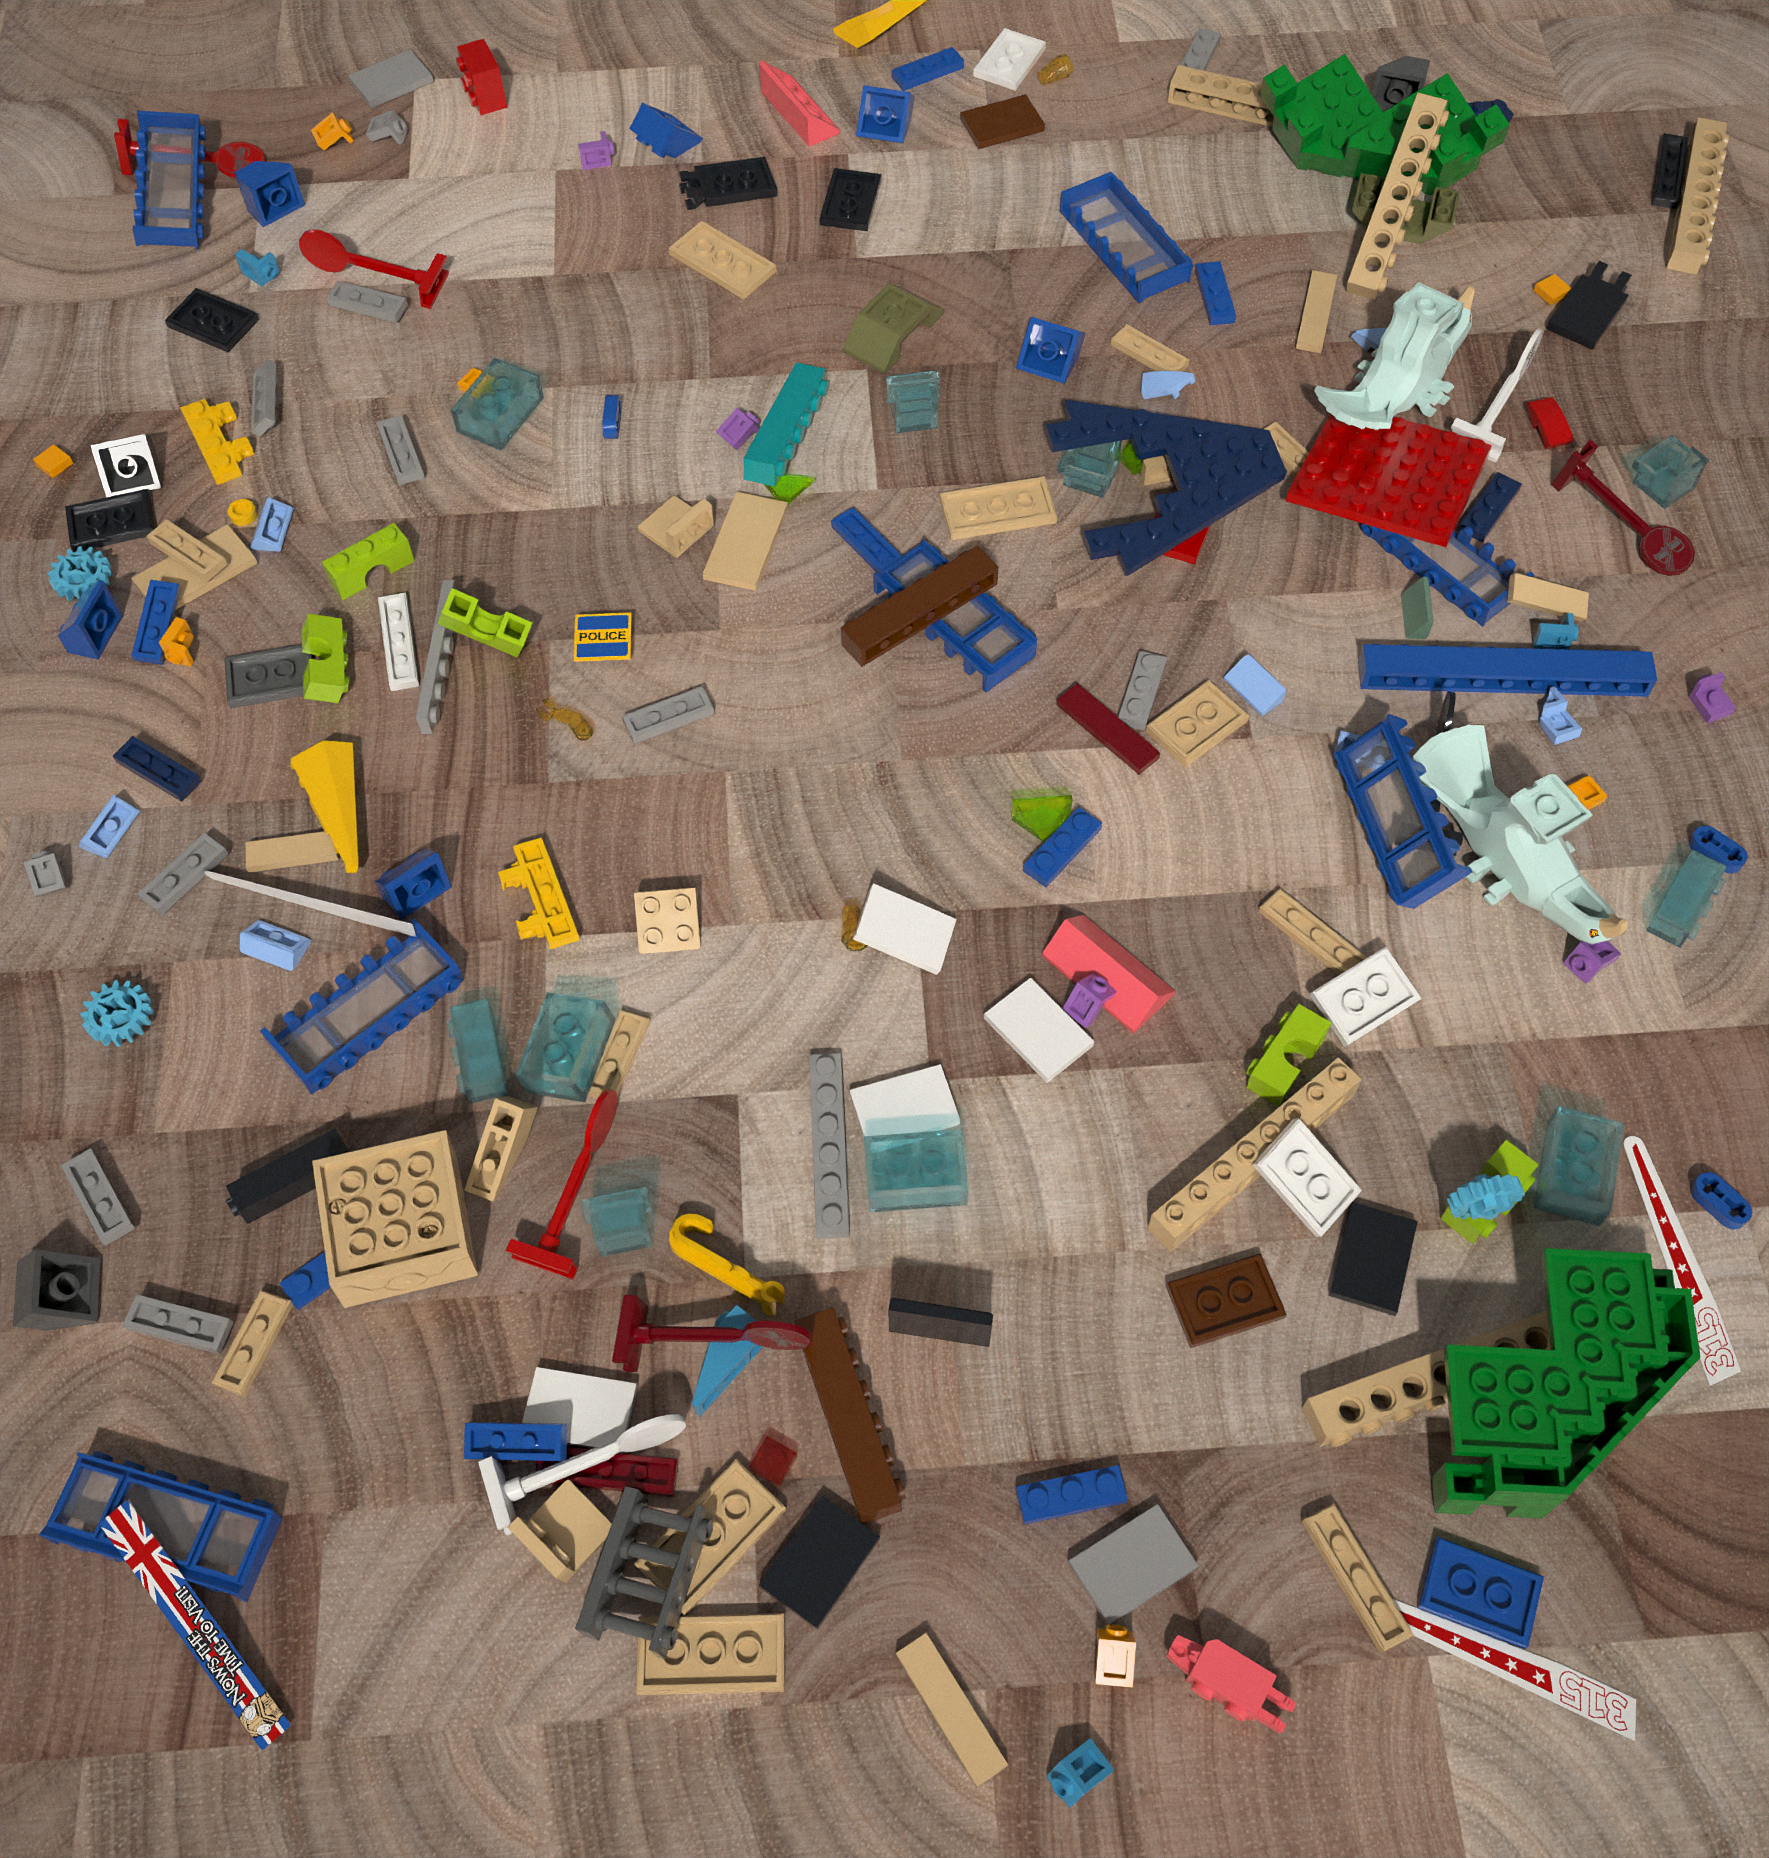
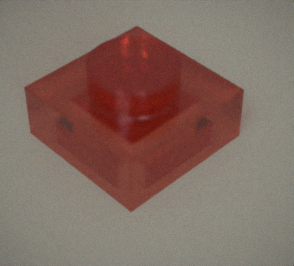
(773, 1461)

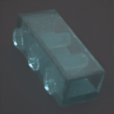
(1688, 899)
(476, 1051)

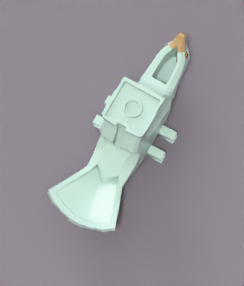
(1409, 360)
(1518, 834)

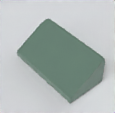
(1417, 610)

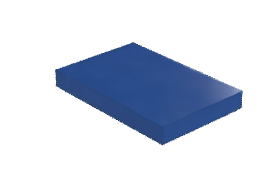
(1481, 1592)

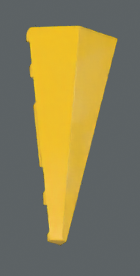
(871, 24)
(329, 781)

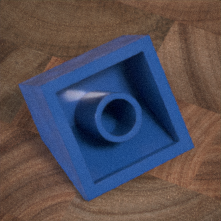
(884, 114)
(663, 132)
(269, 190)
(1050, 350)
(91, 622)
(413, 883)

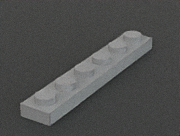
(436, 668)
(829, 1146)

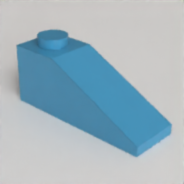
(723, 1361)

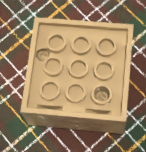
(394, 1219)

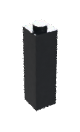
(281, 1179)

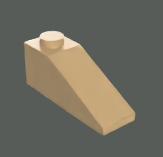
(500, 1146)

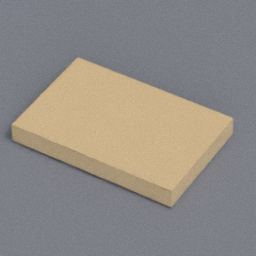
(1197, 723)

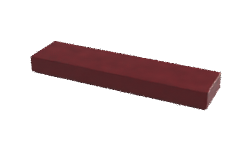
(1108, 729)
(642, 1472)

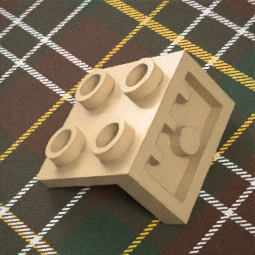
(678, 525)
(667, 920)
(563, 1531)

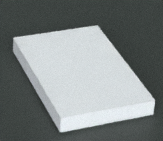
(1009, 59)
(904, 929)
(1365, 996)
(1039, 1030)
(906, 1104)
(1307, 1177)
(592, 1406)

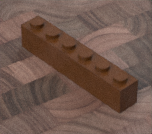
(919, 605)
(849, 1418)

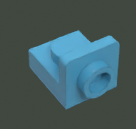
(257, 269)
(1556, 635)
(1079, 1773)

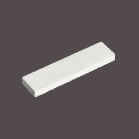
(398, 642)

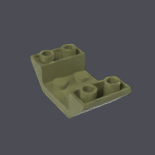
(1427, 218)
(886, 323)

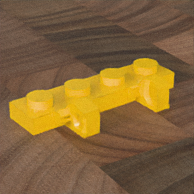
(218, 454)
(551, 911)

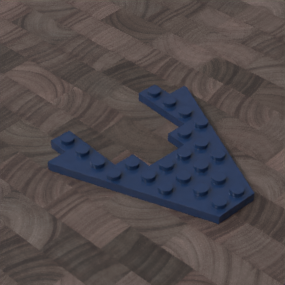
(1210, 462)

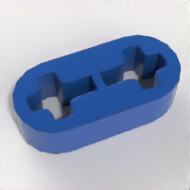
(611, 417)
(1718, 848)
(1721, 1200)

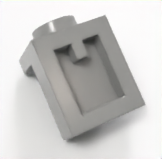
(386, 125)
(45, 873)

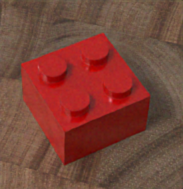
(481, 77)

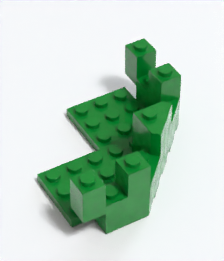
(1339, 129)
(1557, 1413)

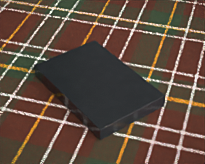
(850, 199)
(212, 320)
(109, 520)
(1373, 1259)
(940, 1322)
(819, 1562)

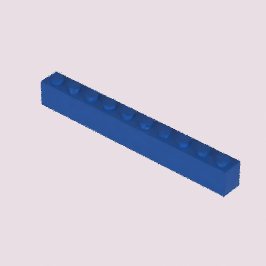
(1506, 670)

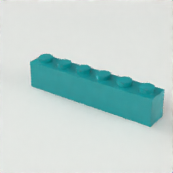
(785, 424)

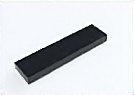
(1670, 171)

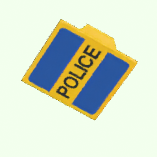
(602, 637)

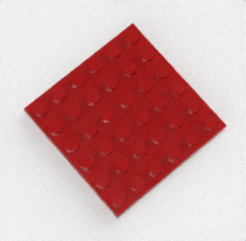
(1392, 478)

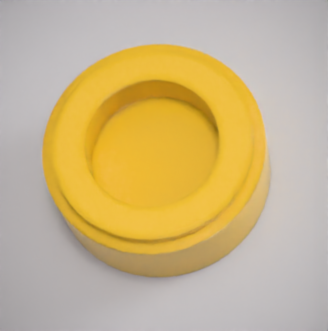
(242, 512)

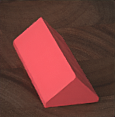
(796, 105)
(1085, 949)

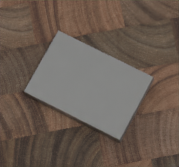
(390, 78)
(1133, 1565)

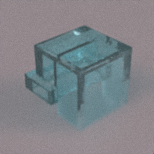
(914, 400)
(1091, 467)
(1669, 471)
(619, 1221)

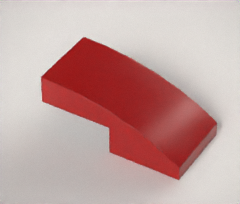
(1551, 422)

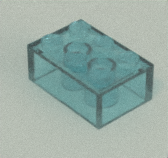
(497, 404)
(565, 1047)
(1579, 1166)
(915, 1170)

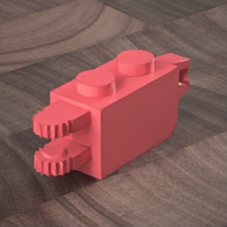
(1231, 1679)

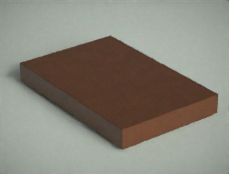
(1002, 121)
(1225, 1300)

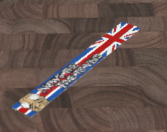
(195, 1625)

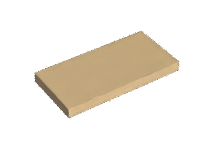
(722, 259)
(997, 508)
(222, 541)
(745, 541)
(741, 1516)
(716, 1656)

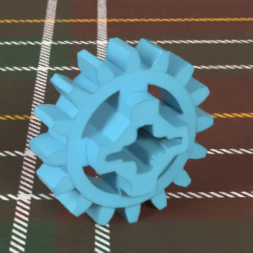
(78, 572)
(117, 1013)
(1485, 1197)

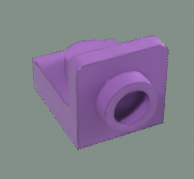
(596, 153)
(738, 428)
(1711, 698)
(1590, 958)
(1088, 999)

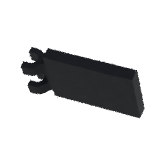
(727, 182)
(1590, 307)

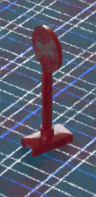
(1661, 547)
(634, 1332)

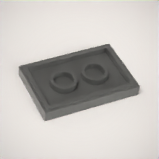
(265, 676)

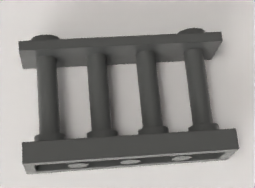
(622, 1546)

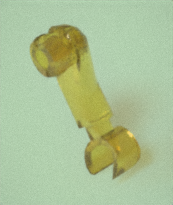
(574, 720)

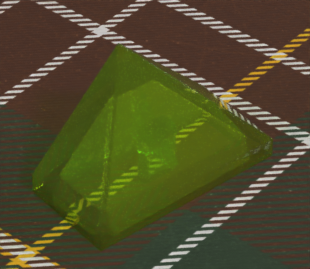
(790, 487)
(1041, 814)

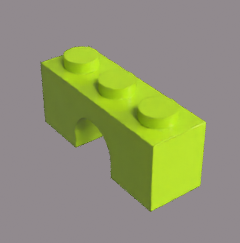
(349, 567)
(499, 631)
(324, 678)
(1299, 1033)
(1504, 1161)

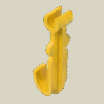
(733, 1275)

